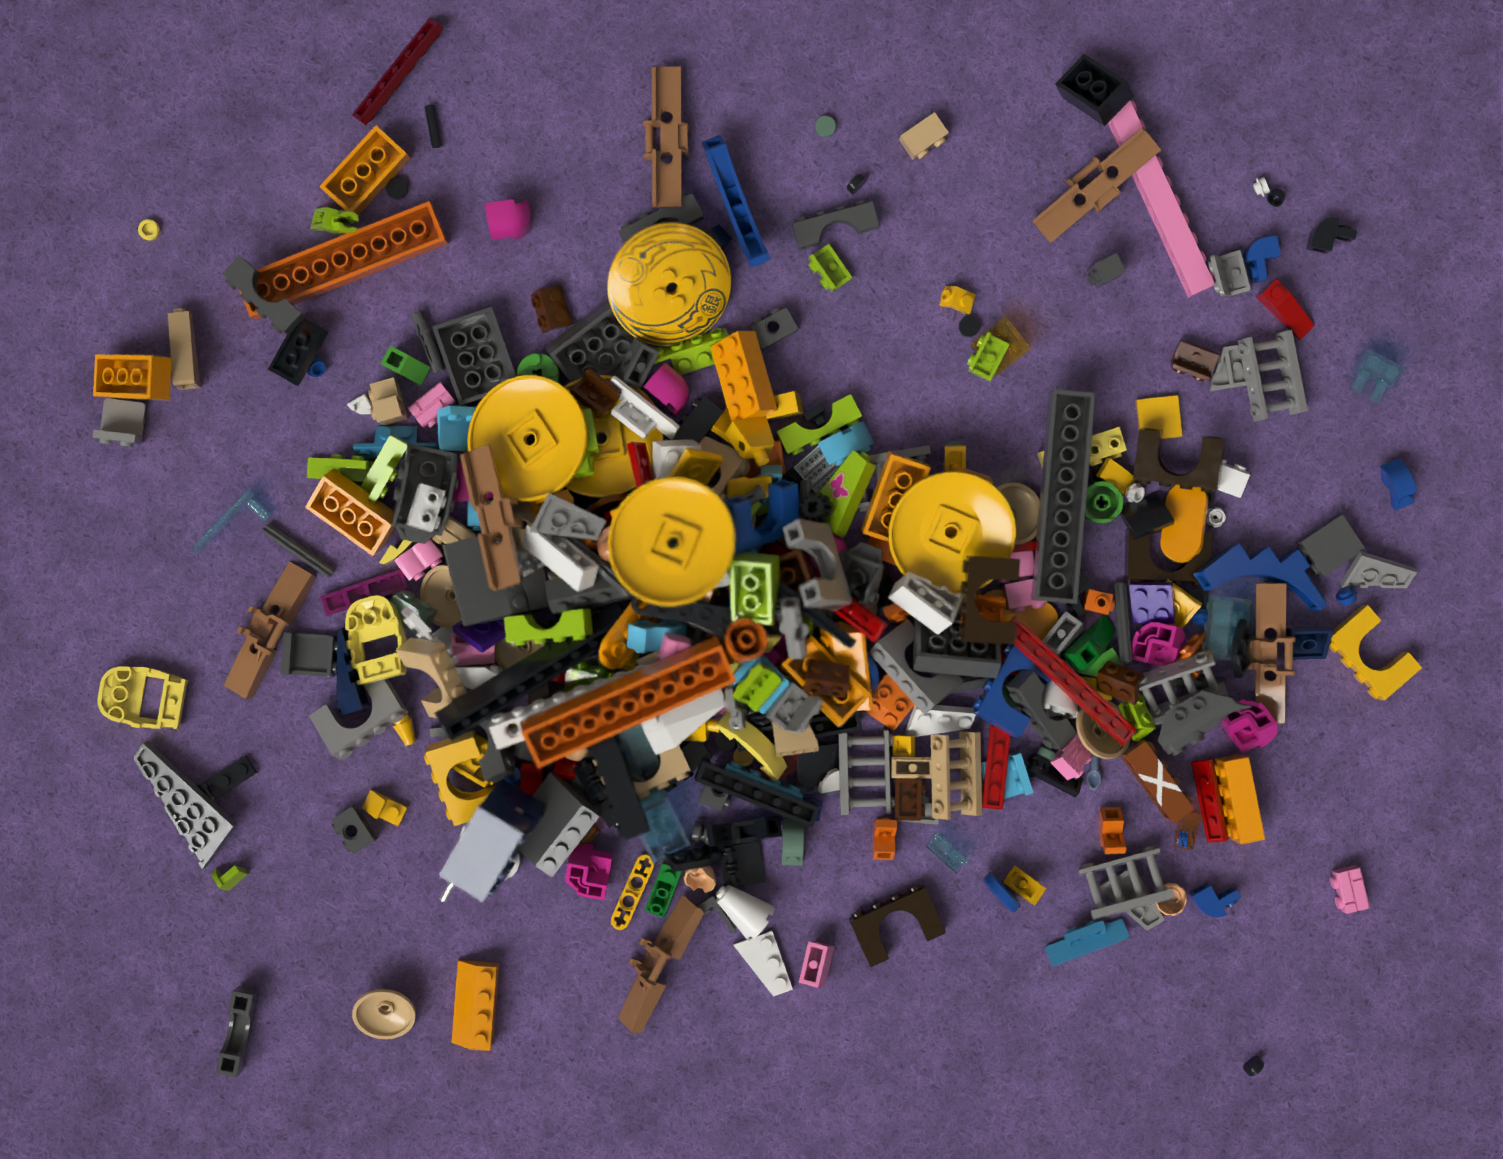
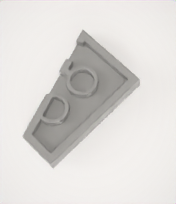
(566, 520)
(1377, 571)
(1146, 916)

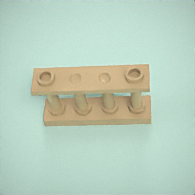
(969, 774)

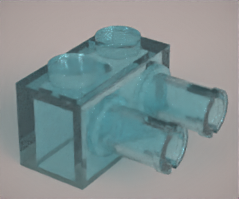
(1378, 369)

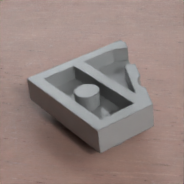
(1228, 370)

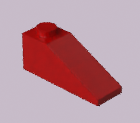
(1285, 308)

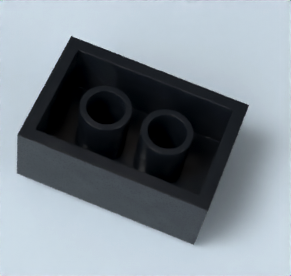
(1094, 89)

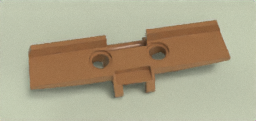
(673, 137)
(1101, 190)
(494, 518)
(1271, 613)
(266, 630)
(646, 989)

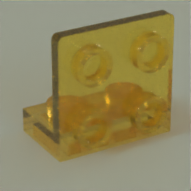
(1006, 332)

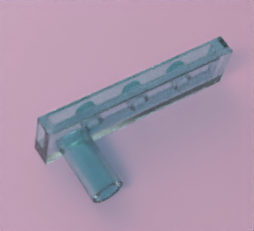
(247, 500)

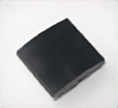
(1146, 516)
(814, 766)

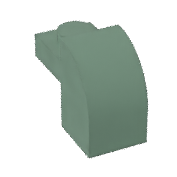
(792, 842)

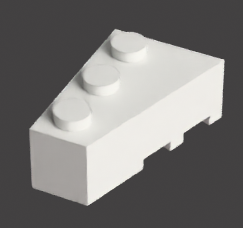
(926, 602)

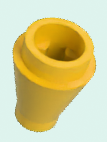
(405, 730)

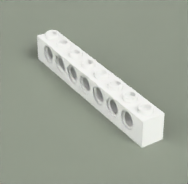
(505, 736)

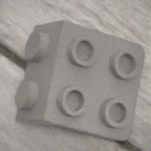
(1230, 274)
(121, 422)
(794, 709)

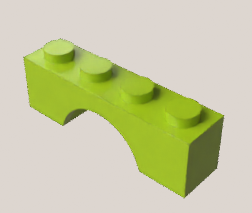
(796, 437)
(572, 623)

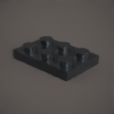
(298, 351)

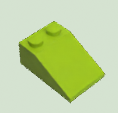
(754, 587)

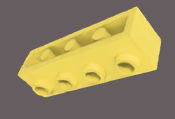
(1103, 444)

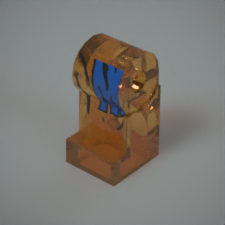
(1187, 830)

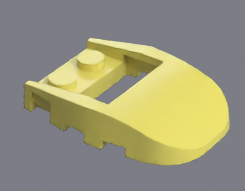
(371, 620)
(123, 692)

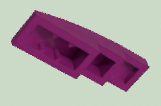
(381, 586)

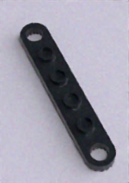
(693, 612)

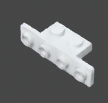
(639, 413)

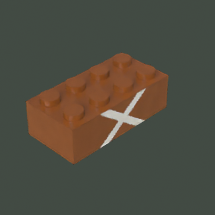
(1156, 781)

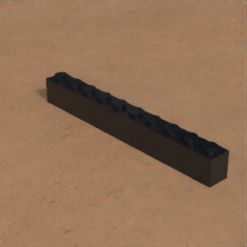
(524, 677)

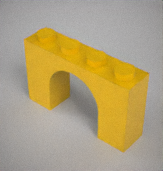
(1346, 642)
(441, 758)

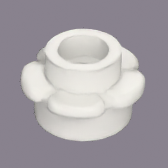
(1261, 186)
(1135, 493)
(1220, 517)

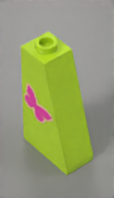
(847, 490)

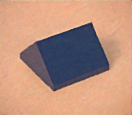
(1310, 642)

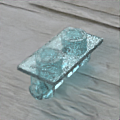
(943, 850)

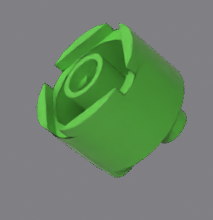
(539, 362)
(1112, 502)

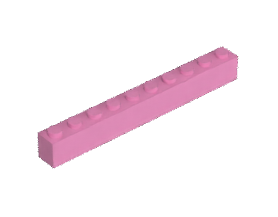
(1165, 209)

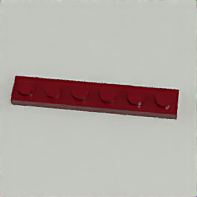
(397, 71)

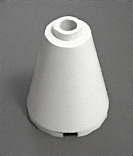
(1057, 702)
(744, 910)

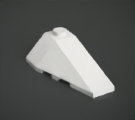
(674, 726)

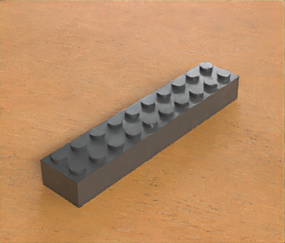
(1063, 496)

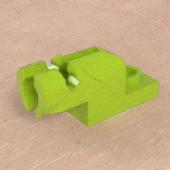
(333, 220)
(586, 468)

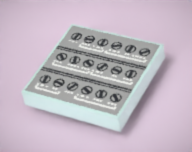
(816, 469)

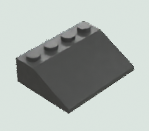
(592, 343)
(474, 355)
(471, 587)
(599, 596)
(950, 655)
(563, 826)

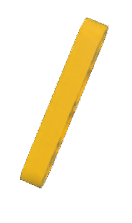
(632, 891)

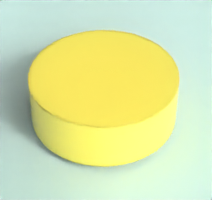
(149, 229)

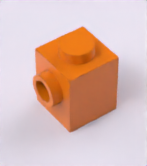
(1098, 602)

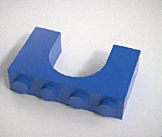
(781, 512)
(992, 705)

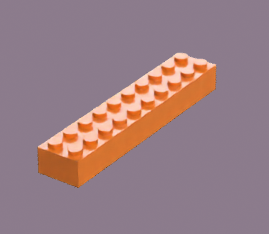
(350, 257)
(627, 702)

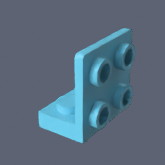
(454, 427)
(744, 670)
(1016, 777)

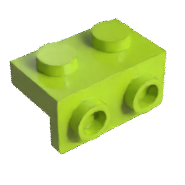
(829, 268)
(988, 356)
(757, 686)
(1139, 717)

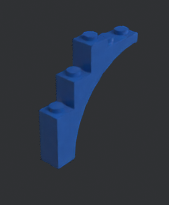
(734, 201)
(1262, 563)

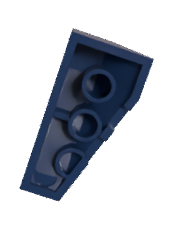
(349, 694)

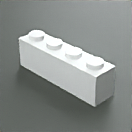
(562, 558)

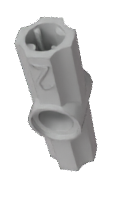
(793, 628)

